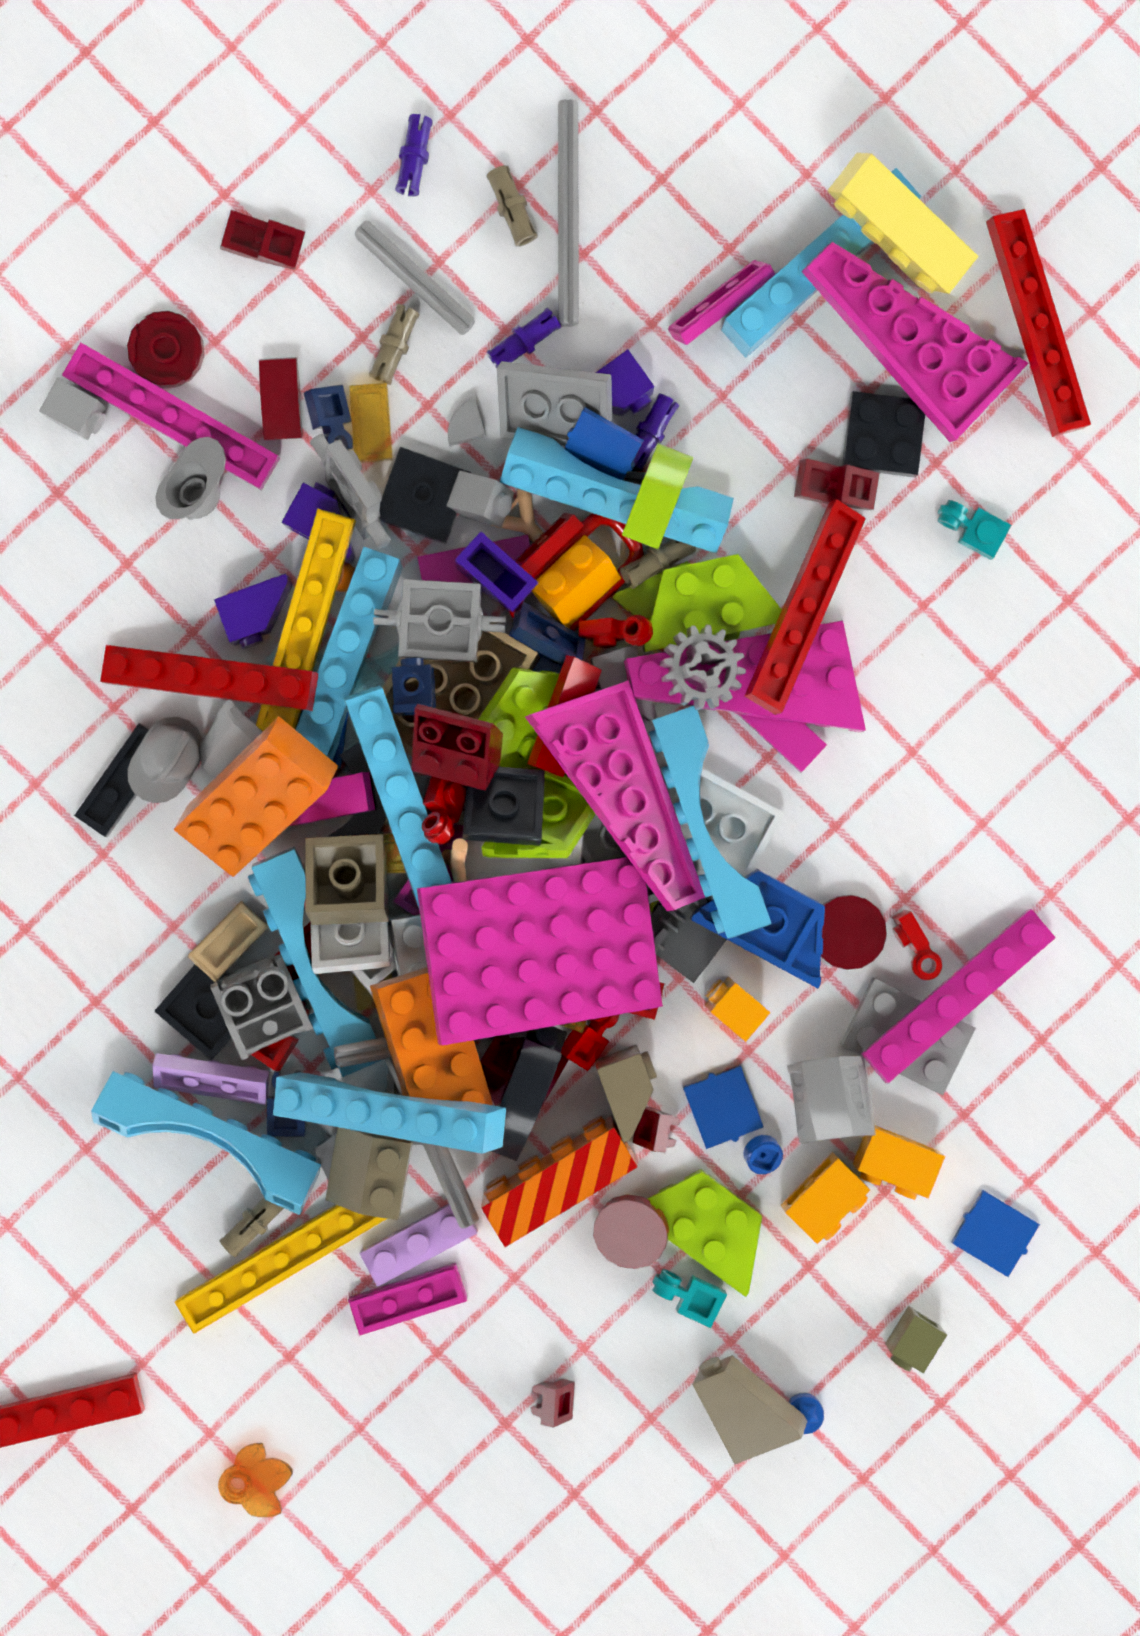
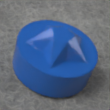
(763, 1154)
(811, 1409)

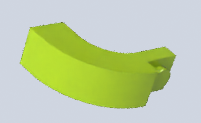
(657, 496)

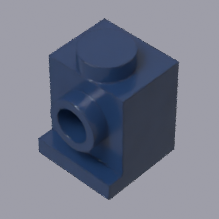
(425, 694)

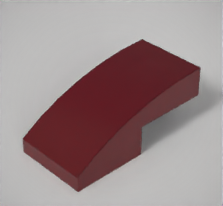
(262, 240)
(280, 398)
(828, 482)

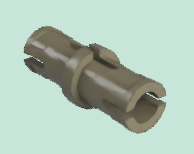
(512, 205)
(394, 344)
(655, 562)
(252, 1224)

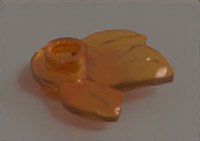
(260, 1479)

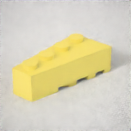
(901, 224)

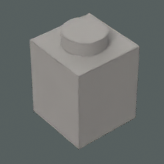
(73, 409)
(480, 499)

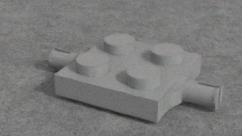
(355, 494)
(439, 620)

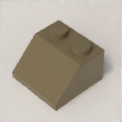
(346, 880)
(627, 1086)
(369, 1173)

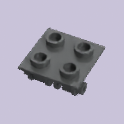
(682, 941)

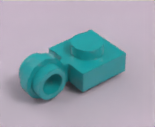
(982, 532)
(697, 1301)

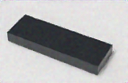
(112, 792)

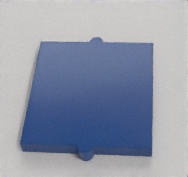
(603, 444)
(723, 1107)
(995, 1233)

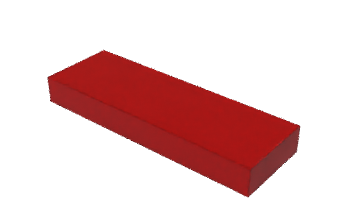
(574, 681)

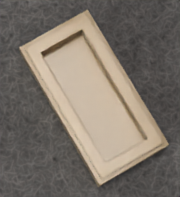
(228, 941)

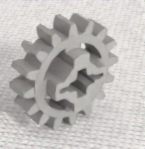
(708, 681)

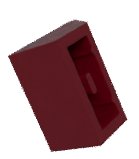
(455, 747)

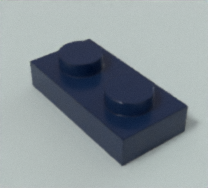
(546, 634)

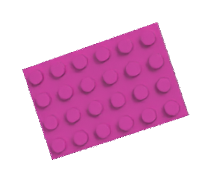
(538, 949)

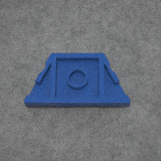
(794, 936)

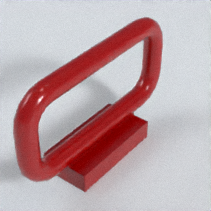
(561, 538)

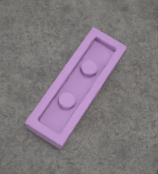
(211, 1078)
(414, 1244)

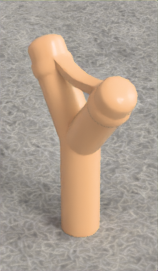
(526, 522)
(456, 859)

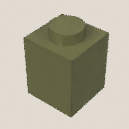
(915, 1341)

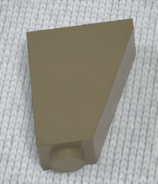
(746, 1409)

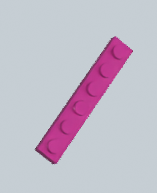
(167, 413)
(958, 996)

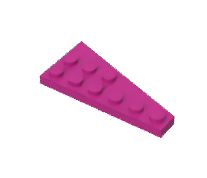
(921, 346)
(821, 695)
(614, 768)

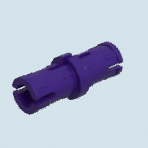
(413, 155)
(524, 338)
(653, 427)

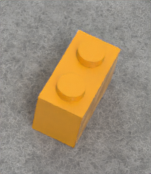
(576, 581)
(735, 1007)
(899, 1162)
(826, 1199)

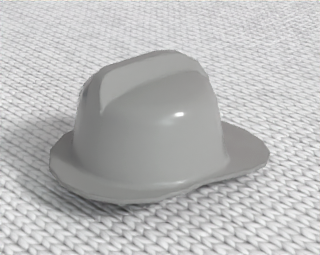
(193, 481)
(165, 760)

